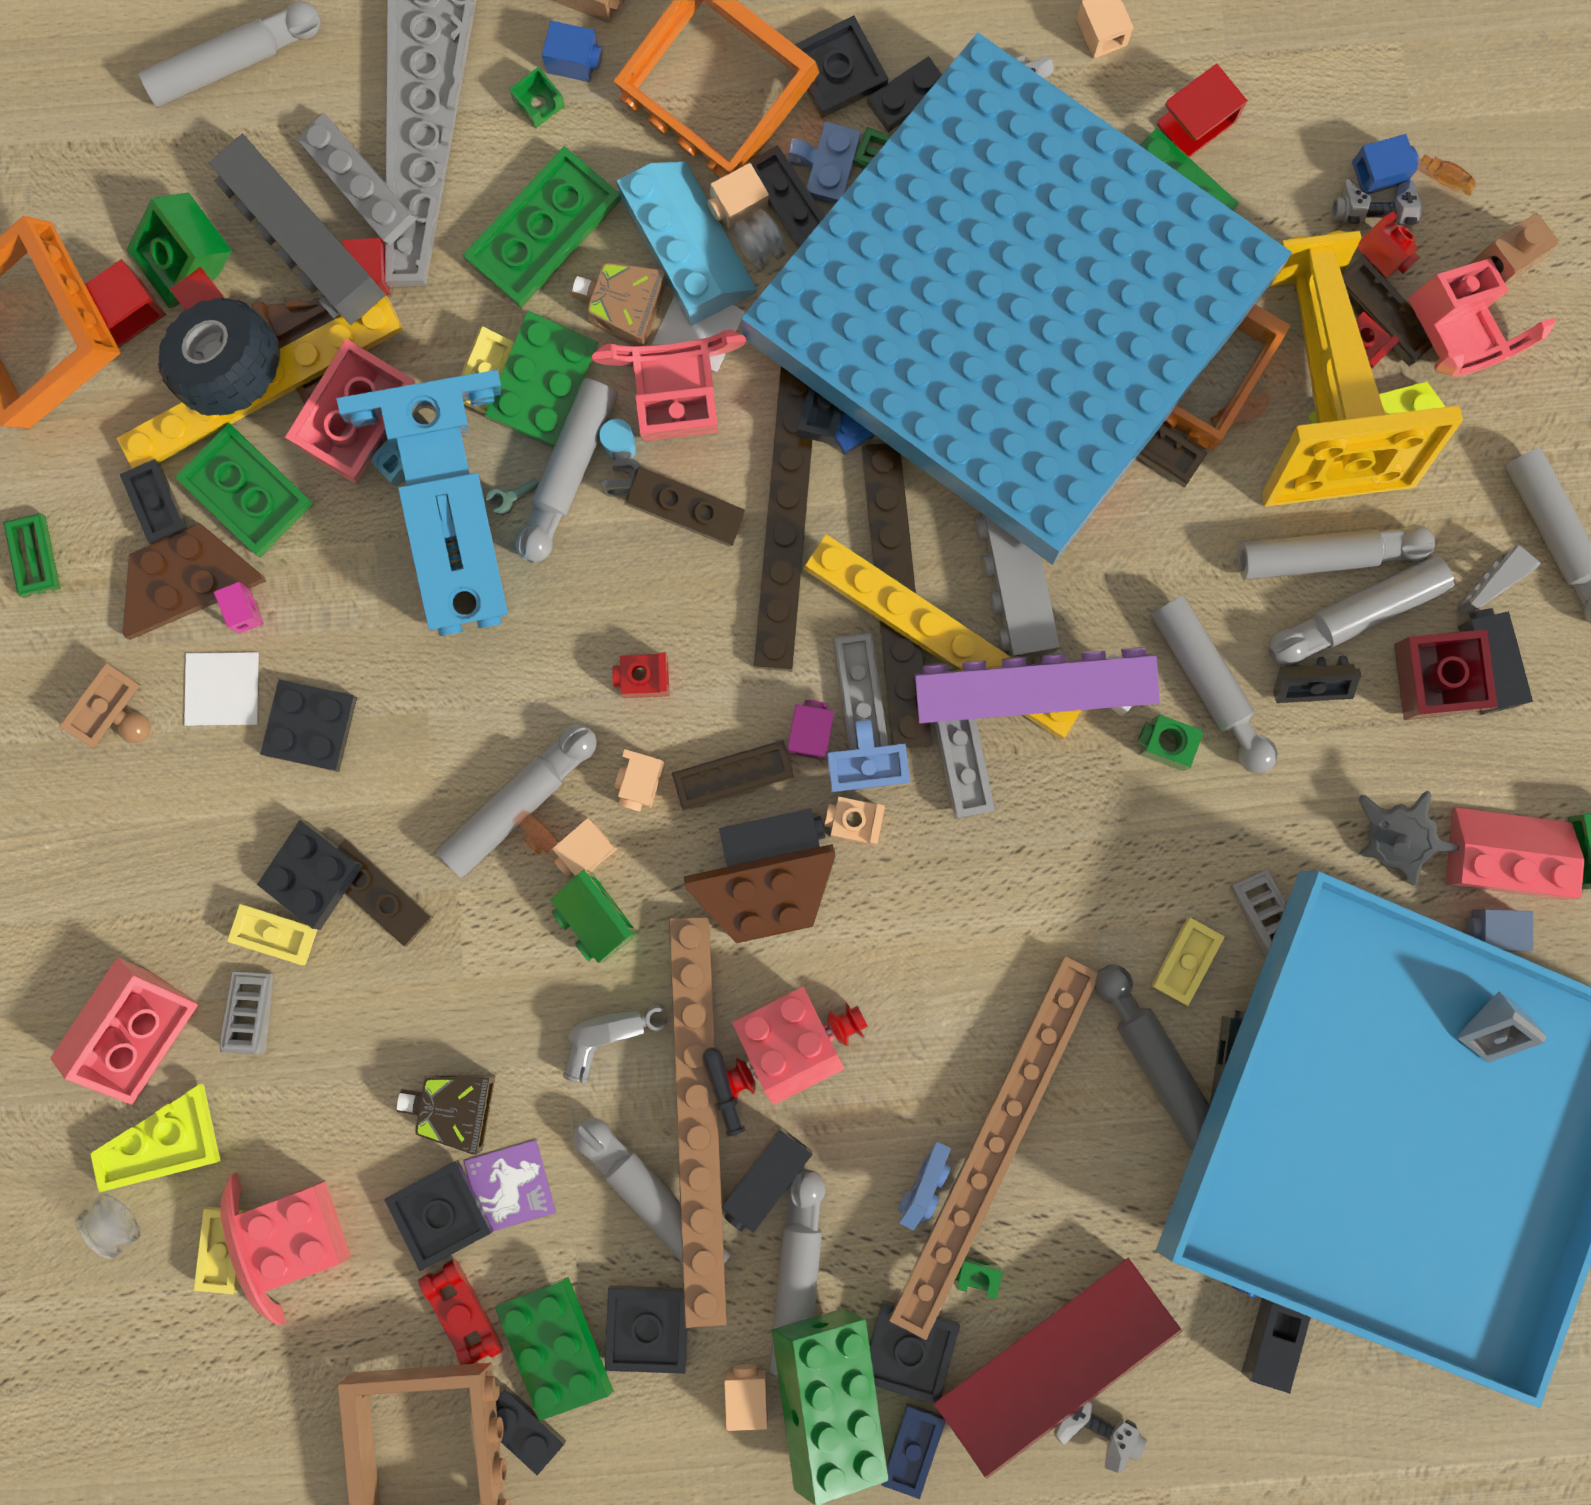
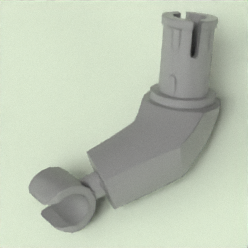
(604, 1030)

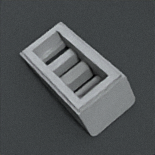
(1503, 573)
(1254, 919)
(233, 1010)

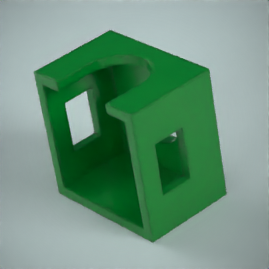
(532, 86)
(979, 1275)

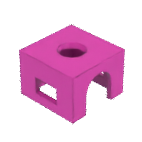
(238, 607)

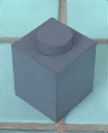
(1502, 928)

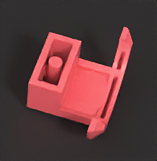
(1460, 324)
(673, 383)
(280, 1241)

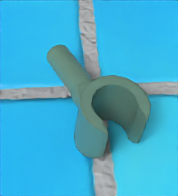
(510, 496)

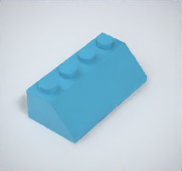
(685, 239)

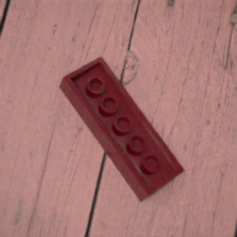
(1057, 1368)

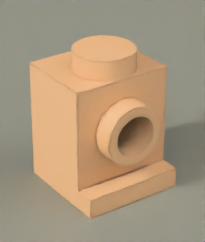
(638, 780)
(870, 825)

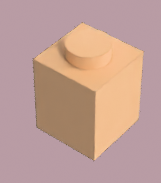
(1104, 25)
(737, 196)
(583, 849)
(746, 1398)

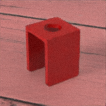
(1202, 110)
(124, 302)

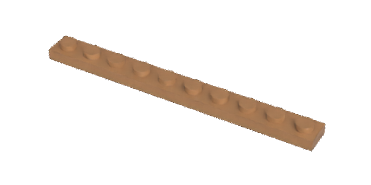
(697, 1125)
(993, 1148)

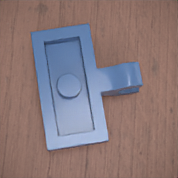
(829, 162)
(868, 764)
(920, 1201)

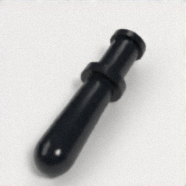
(720, 1083)

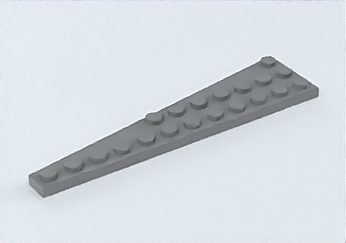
(424, 86)

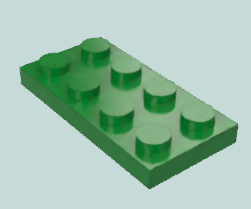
(542, 227)

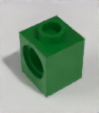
(1186, 739)

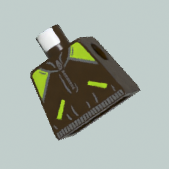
(451, 1109)

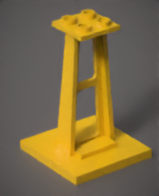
(1353, 443)

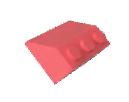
(322, 430)
(1514, 855)
(123, 1032)

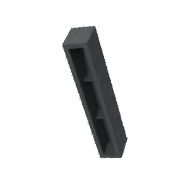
(298, 231)

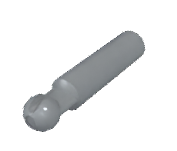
(228, 53)
(565, 468)
(1555, 520)
(1333, 551)
(1362, 611)
(1214, 682)
(516, 800)
(632, 1182)
(799, 1254)

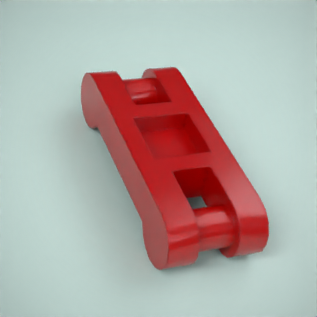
(460, 1313)

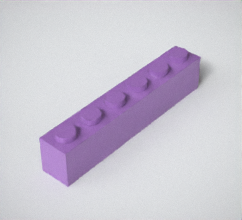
(1037, 687)

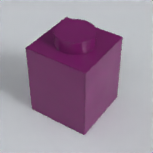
(810, 730)

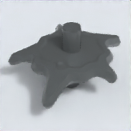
(1403, 836)

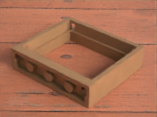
(358, 1427)

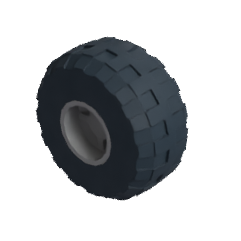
(219, 356)

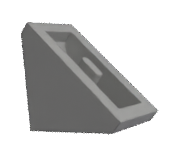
(1501, 1030)

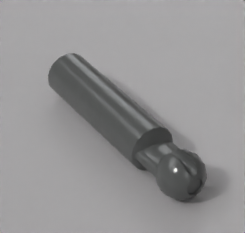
(1155, 1054)

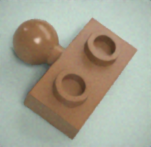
(102, 706)

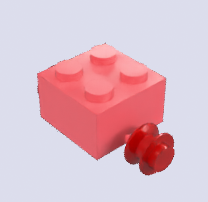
(790, 1046)

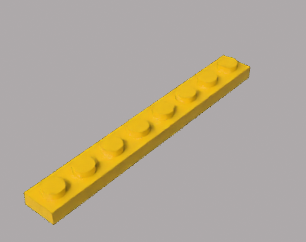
(298, 364)
(914, 617)

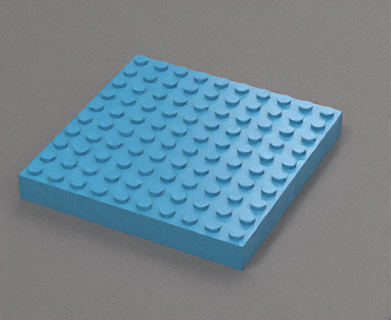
(1014, 296)
(1385, 1163)

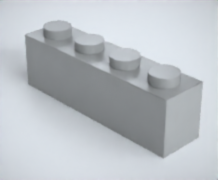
(1019, 593)

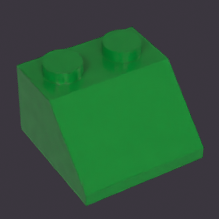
(175, 242)
(593, 917)

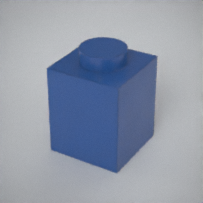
(571, 51)
(1385, 164)

